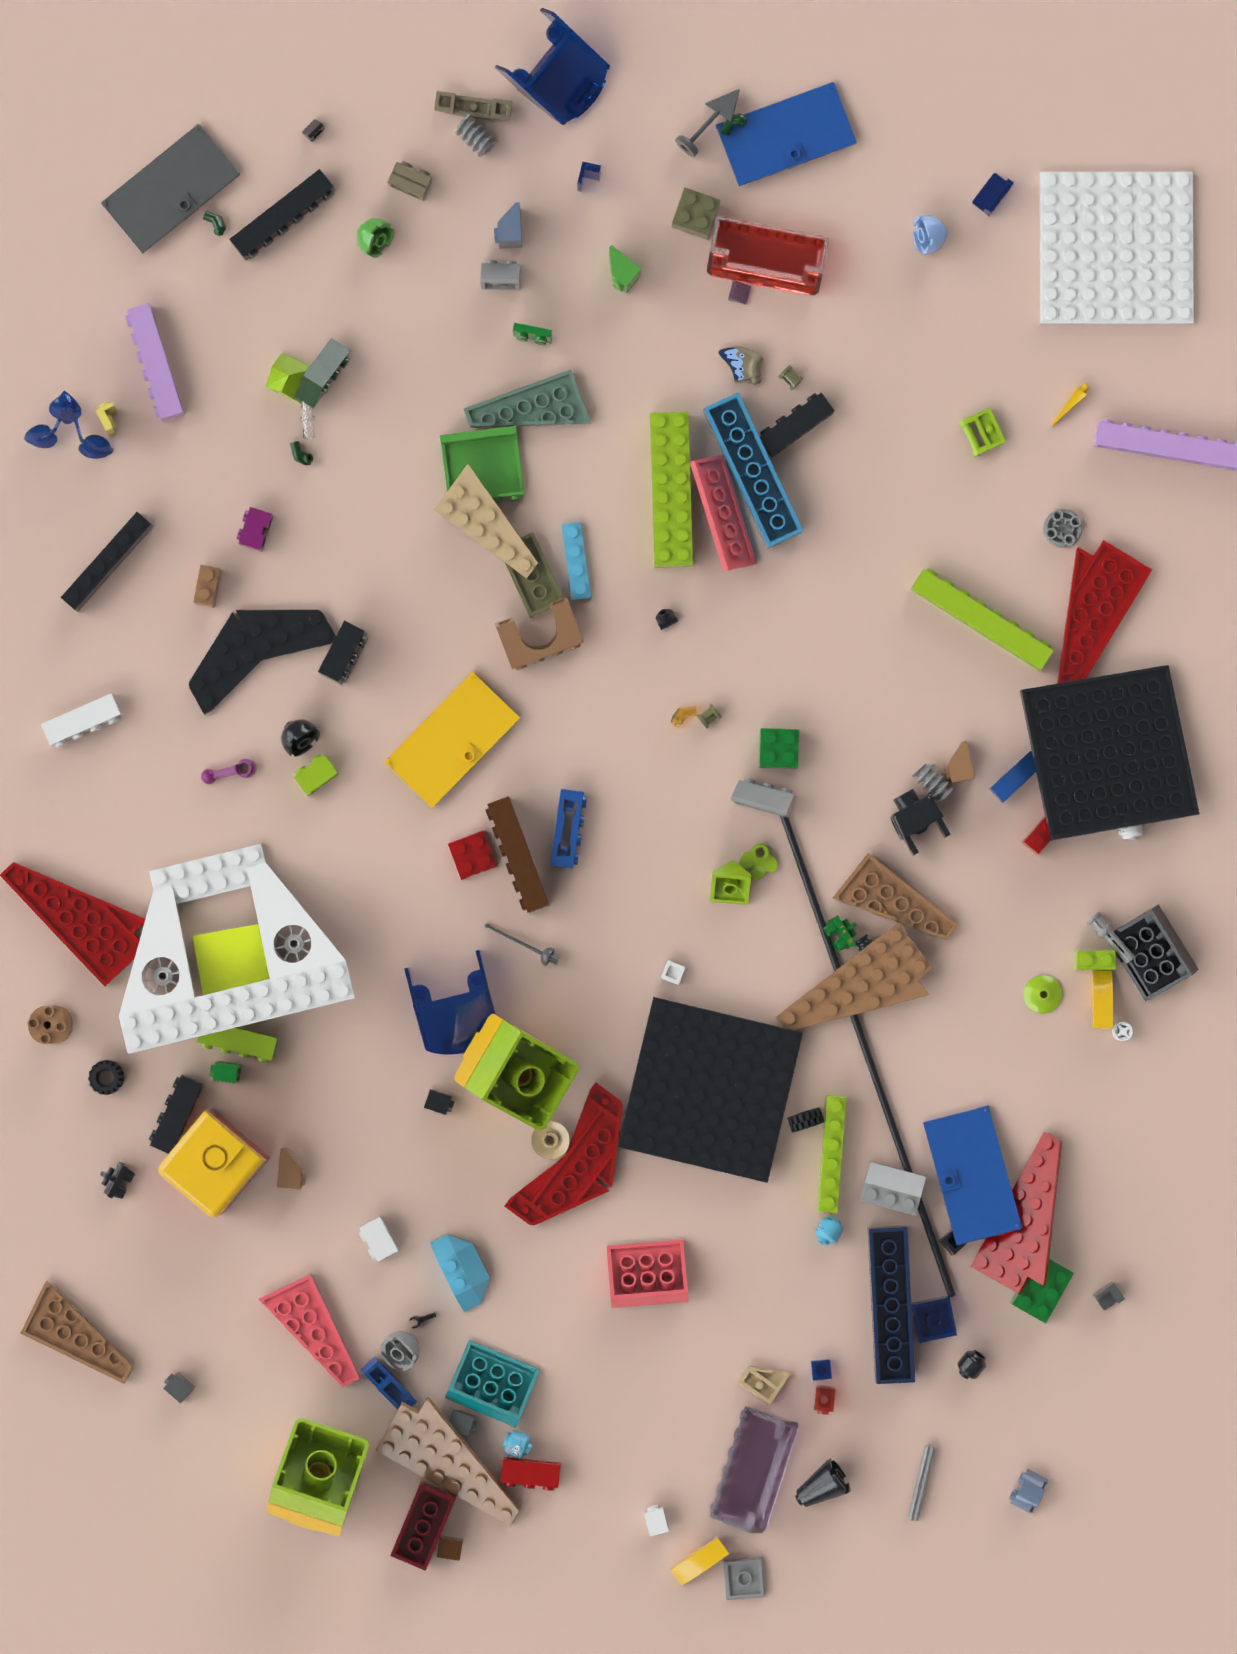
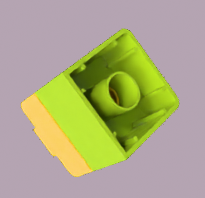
(516, 1072)
(317, 1477)

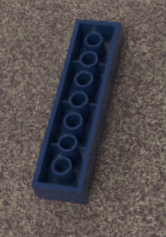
(891, 1304)

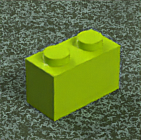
(316, 774)
(1095, 960)

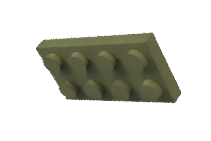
(540, 585)

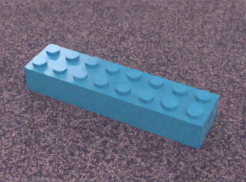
(753, 470)

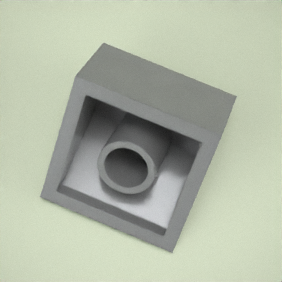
(500, 276)

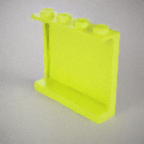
(230, 958)

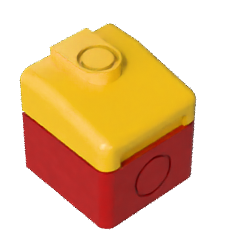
(212, 1163)

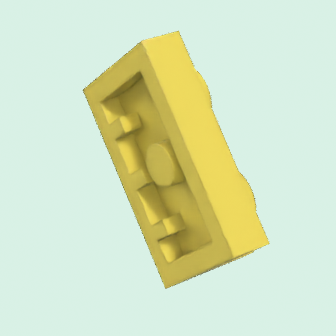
(104, 412)

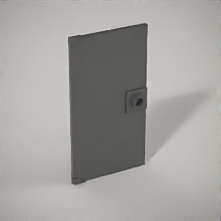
(170, 188)

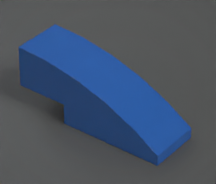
(1014, 778)
(387, 1383)

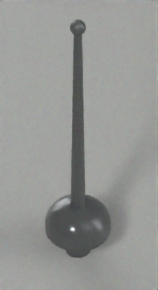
(546, 955)

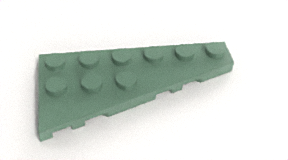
(540, 403)

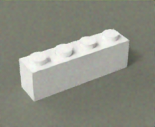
(81, 720)

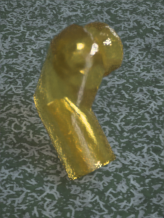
(681, 713)

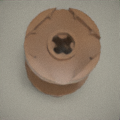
(60, 1022)

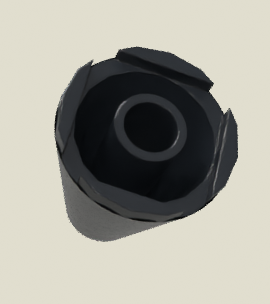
(823, 1485)

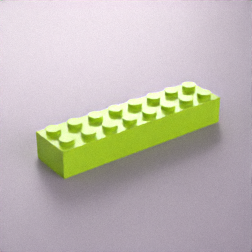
(671, 489)

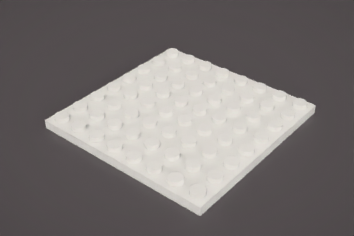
(1116, 248)

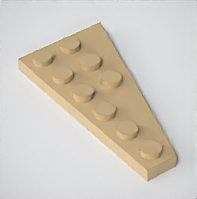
(478, 516)

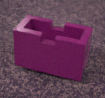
(252, 534)

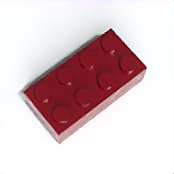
(423, 1525)

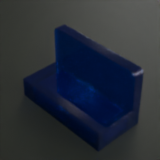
(589, 171)
(992, 194)

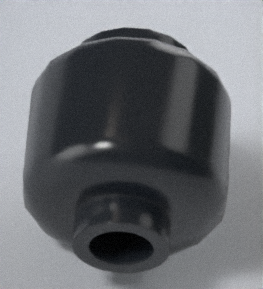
(971, 1364)

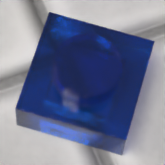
(821, 1369)

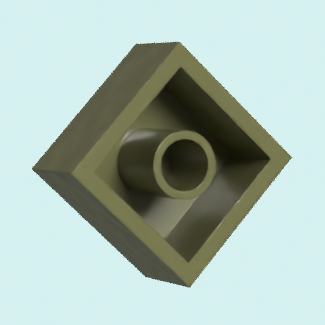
(695, 213)

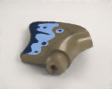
(743, 363)

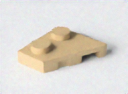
(763, 1382)

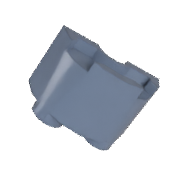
(1029, 1492)

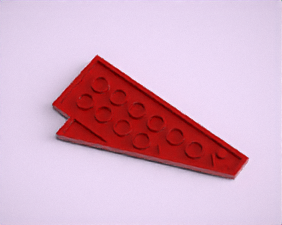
(1098, 600)
(90, 928)

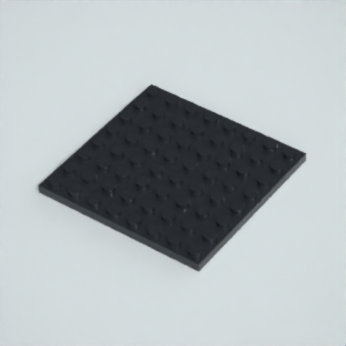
(1109, 752)
(710, 1089)

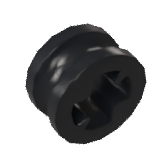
(863, 942)

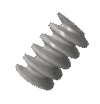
(474, 136)
(933, 782)

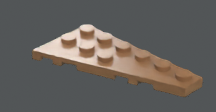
(65, 1330)

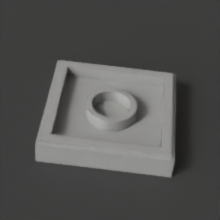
(744, 1578)

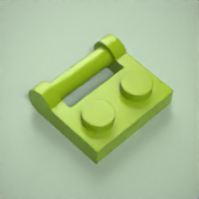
(987, 428)

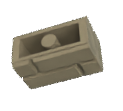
(409, 180)

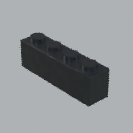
(796, 424)
(176, 1114)

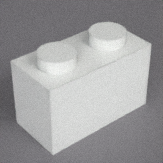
(378, 1239)

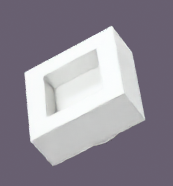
(672, 972)

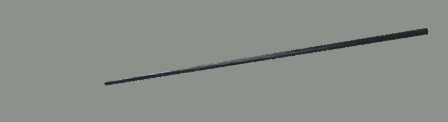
(867, 1055)

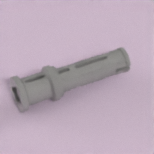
(1106, 928)

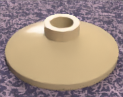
(552, 1150)

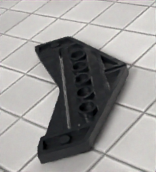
(263, 637)

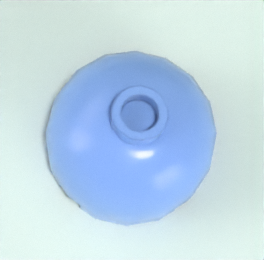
(929, 234)

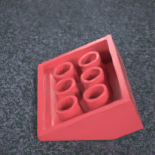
(647, 1273)

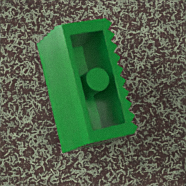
(225, 1072)

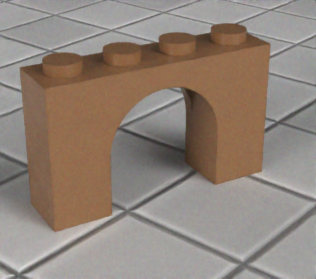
(566, 637)

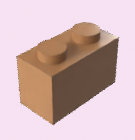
(207, 586)

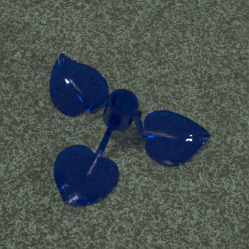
(67, 410)

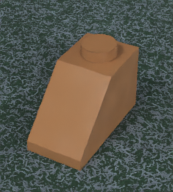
(960, 765)
(289, 1172)

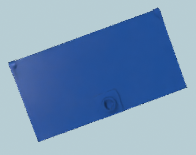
(788, 134)
(972, 1175)

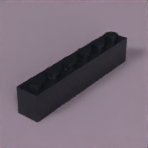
(282, 215)
(107, 561)

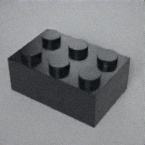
(343, 653)

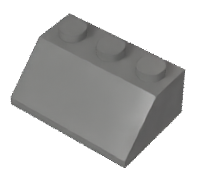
(764, 797)
(893, 1188)

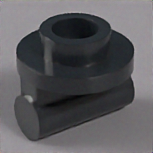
(666, 618)

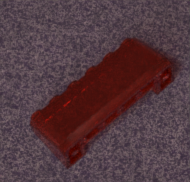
(767, 256)

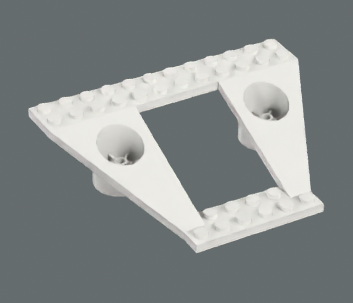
(159, 1020)

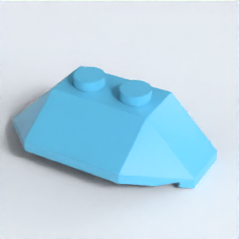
(462, 1270)

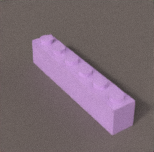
(155, 362)

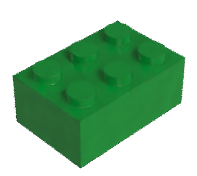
(1039, 1299)

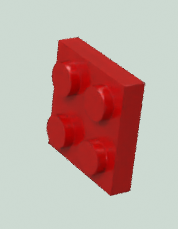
(472, 855)

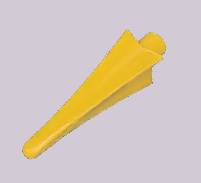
(1076, 397)

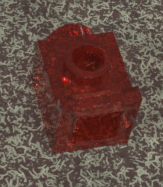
(827, 1391)

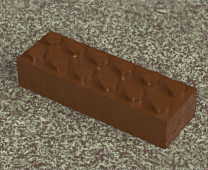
(518, 855)

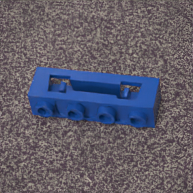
(575, 838)

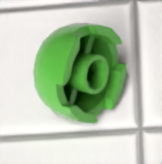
(374, 236)

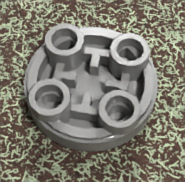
(1062, 528)

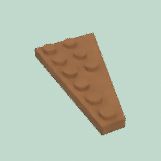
(886, 895)

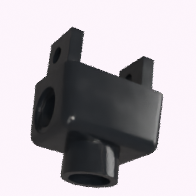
(915, 817)

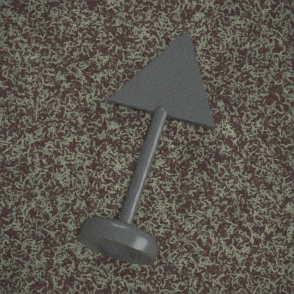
(724, 106)

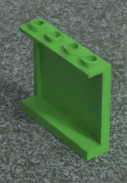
(492, 457)

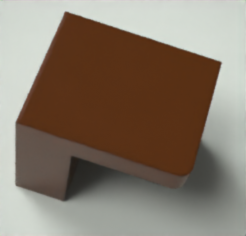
(449, 1548)

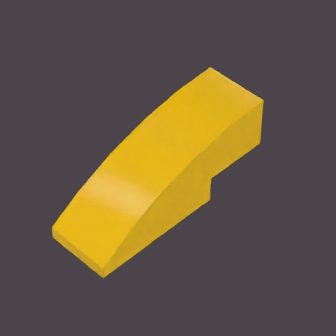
(1102, 999)
(700, 1560)

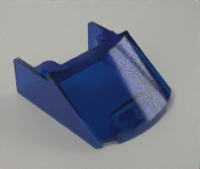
(566, 76)
(453, 1021)

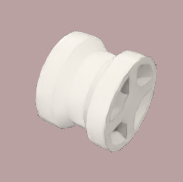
(1124, 1033)

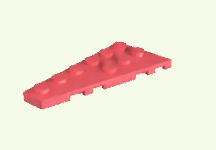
(309, 1321)

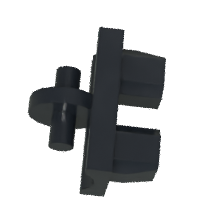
(113, 1188)

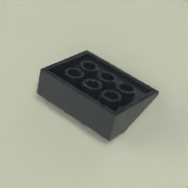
(1159, 953)

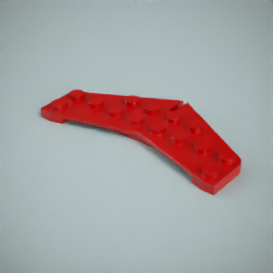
(574, 1176)

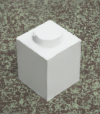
(656, 1520)

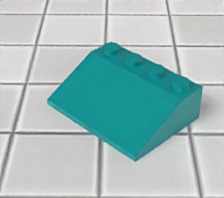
(492, 1383)

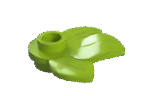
(758, 864)

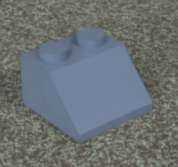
(509, 229)

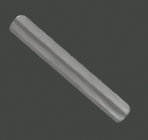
(921, 1483)

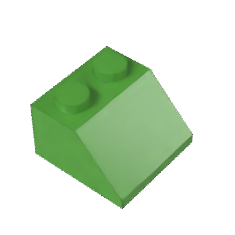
(623, 270)

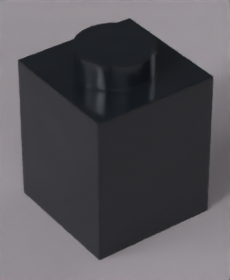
(439, 1102)

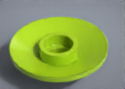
(1035, 1001)

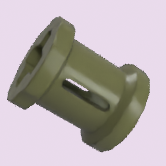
(790, 377)
(709, 716)

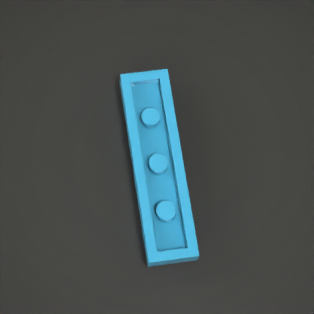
(576, 561)

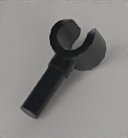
(422, 1319)

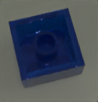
(933, 1319)

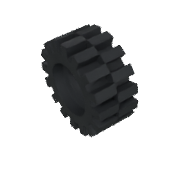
(94, 1077)
(806, 1119)

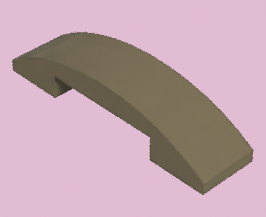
(477, 107)

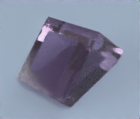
(739, 292)

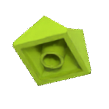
(286, 376)
(730, 884)

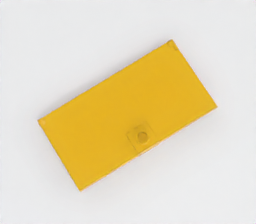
(452, 740)

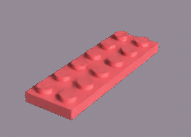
(723, 513)

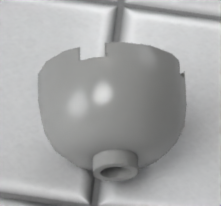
(400, 1350)

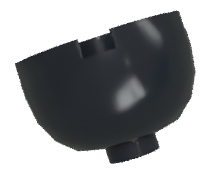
(298, 737)

